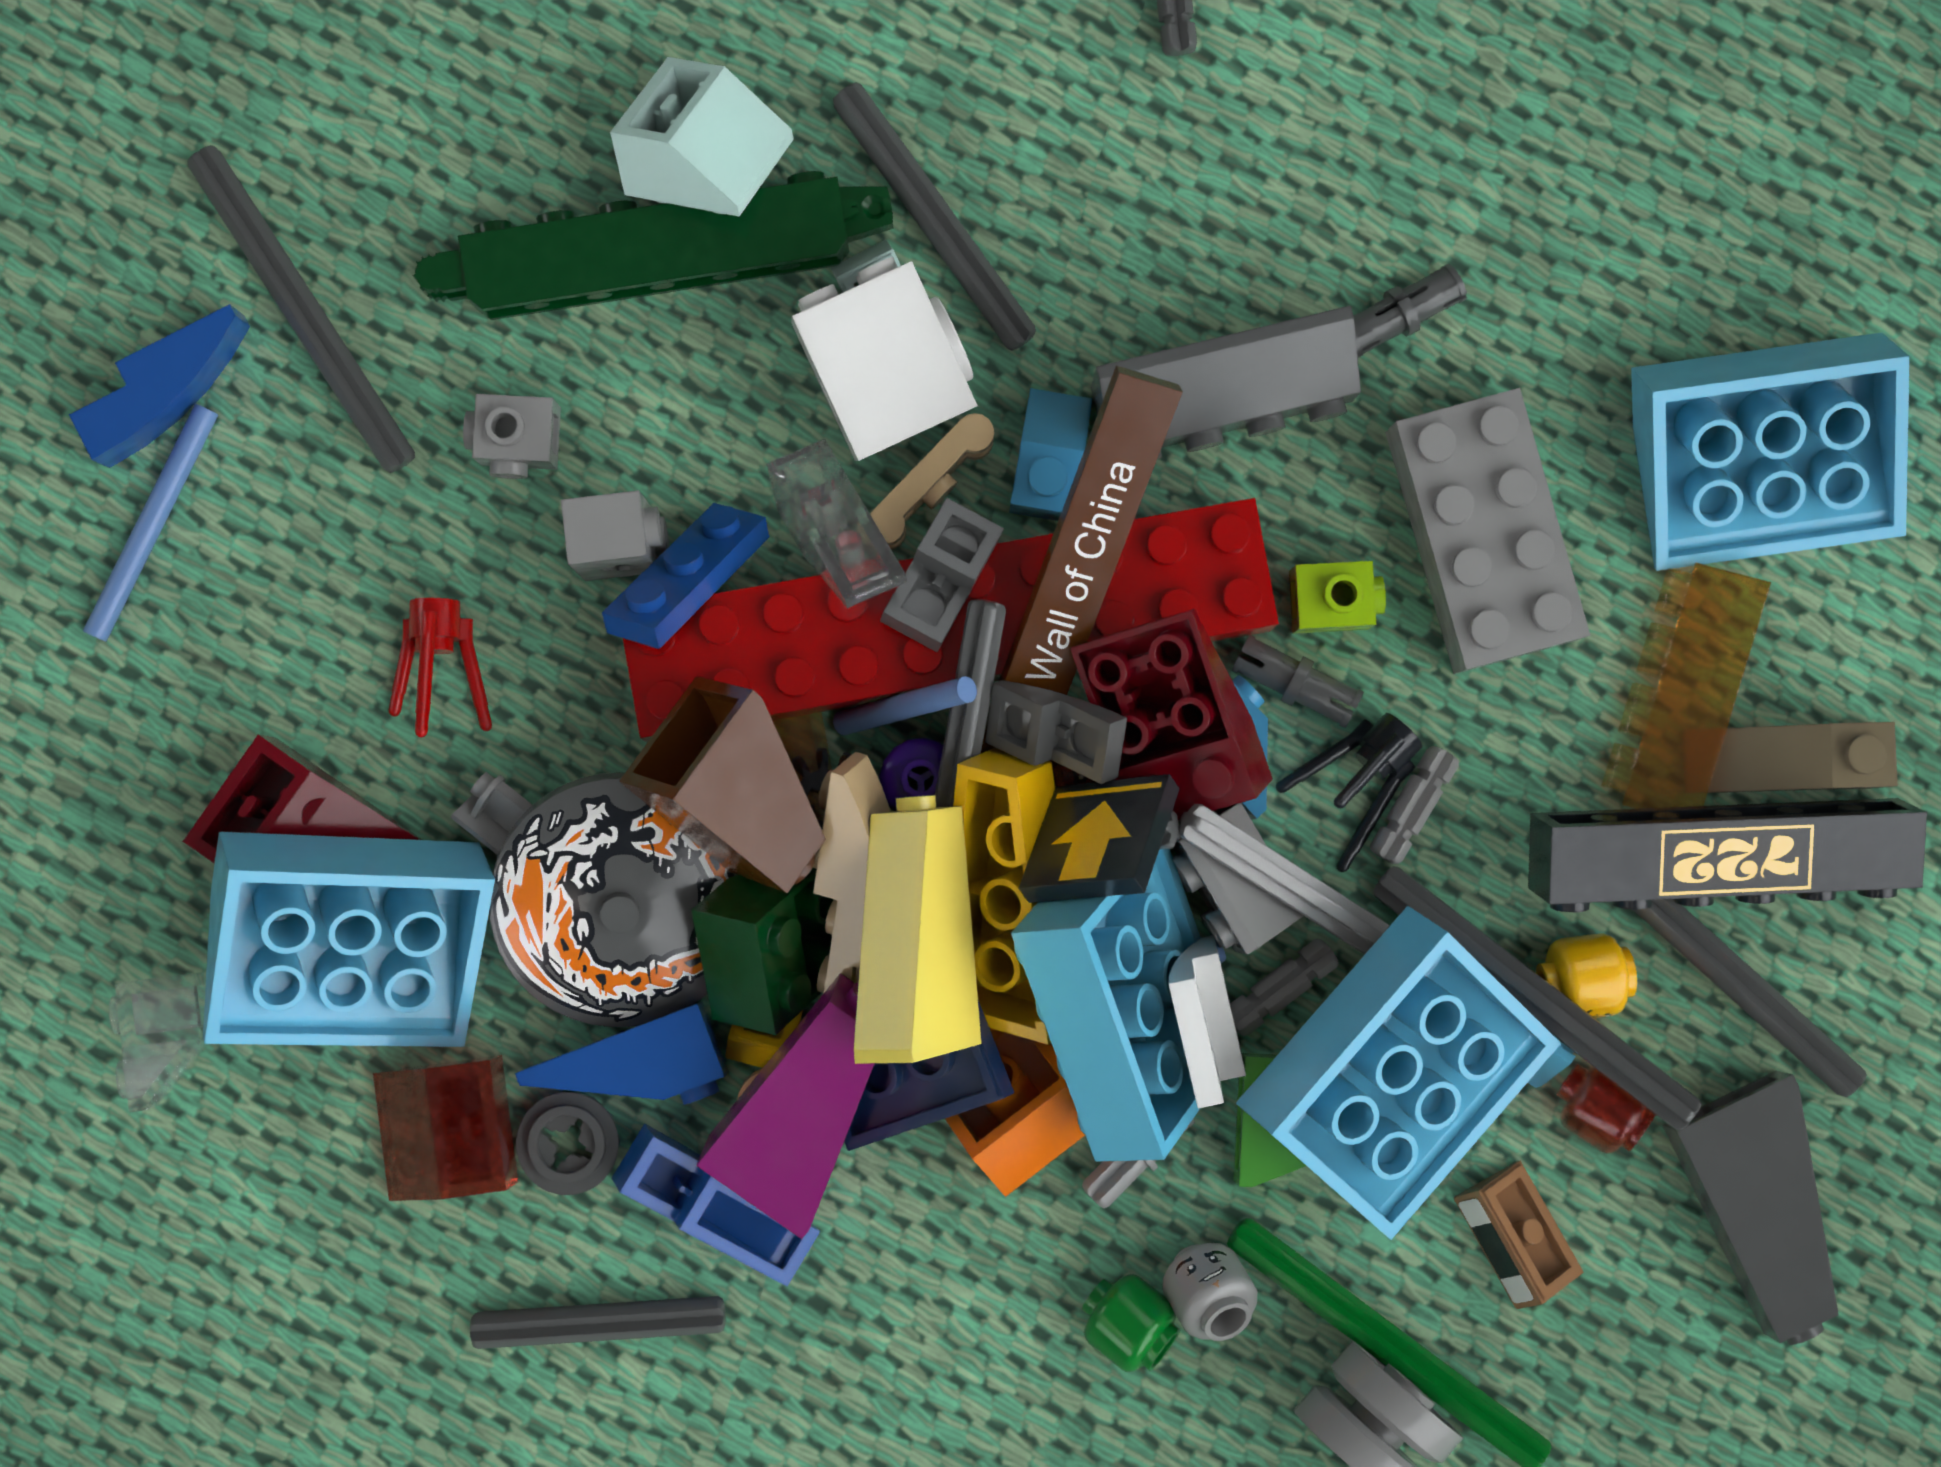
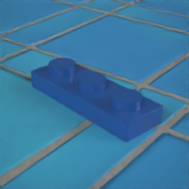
(685, 575)

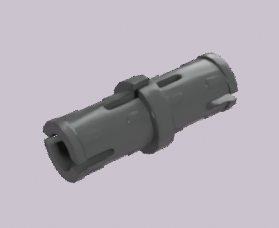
(1408, 307)
(1297, 681)

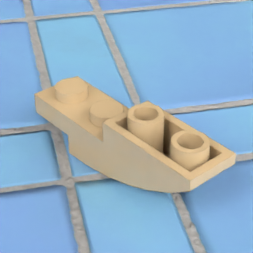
(849, 799)

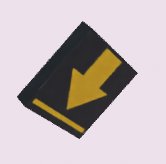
(1099, 839)

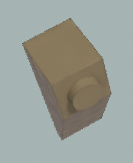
(1807, 758)

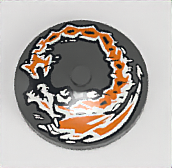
(600, 905)

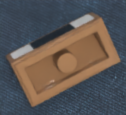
(1519, 1236)

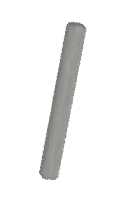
(1280, 878)

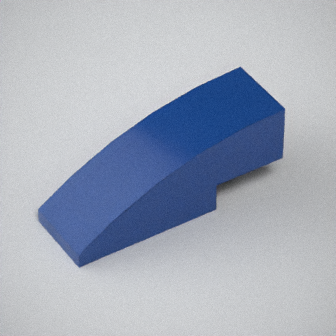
(159, 386)
(666, 1179)

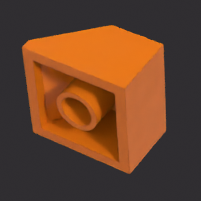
(1027, 1128)

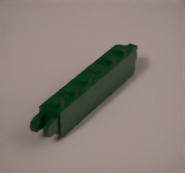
(653, 248)

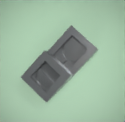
(942, 574)
(1055, 727)

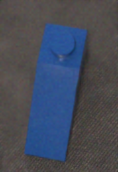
(647, 1061)

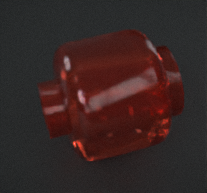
(1601, 1111)

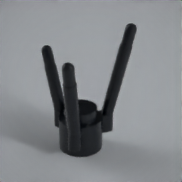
(1383, 751)

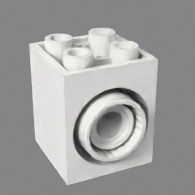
(884, 357)

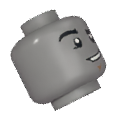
(1210, 1291)

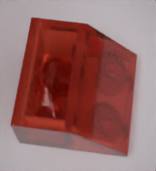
(446, 1129)

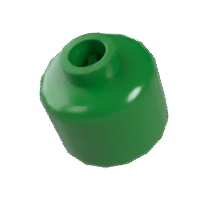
(1130, 1323)

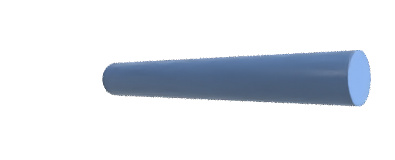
(905, 705)

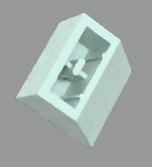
(698, 139)

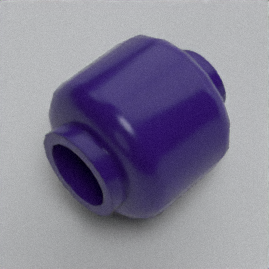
(901, 762)

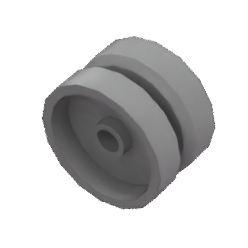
(1380, 1420)

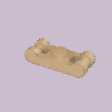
(931, 478)

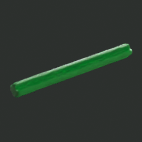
(1389, 1344)

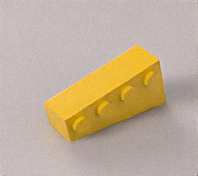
(1001, 819)

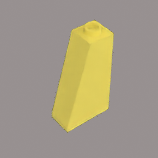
(916, 938)

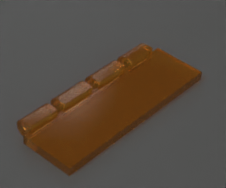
(1697, 689)

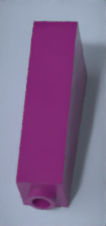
(794, 1115)

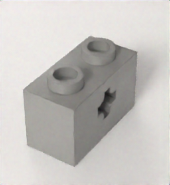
(612, 534)

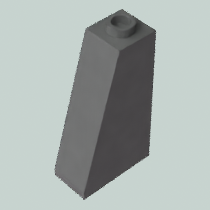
(1761, 1198)

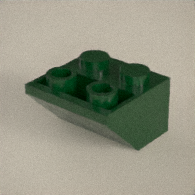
(761, 950)

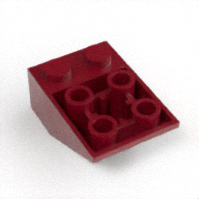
(1177, 710)
(286, 794)

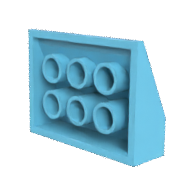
(1773, 449)
(344, 940)
(1110, 1013)
(1399, 1071)

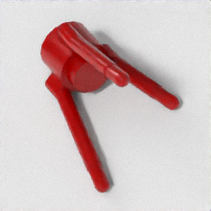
(432, 630)

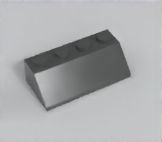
(1253, 378)

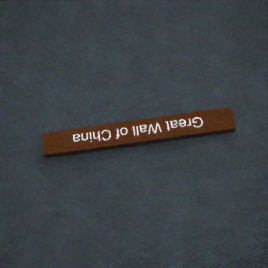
(1091, 530)

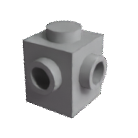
(513, 434)

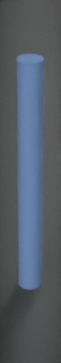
(150, 522)

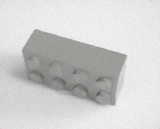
(1487, 531)

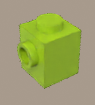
(1335, 596)

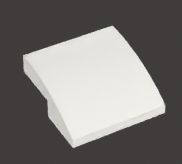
(1205, 1021)

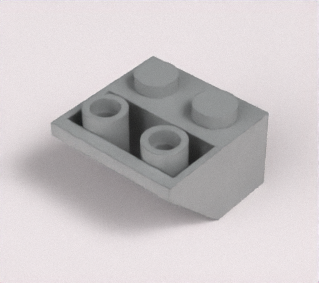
(1238, 910)

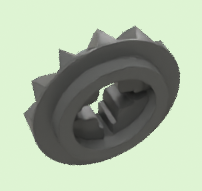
(538, 1151)

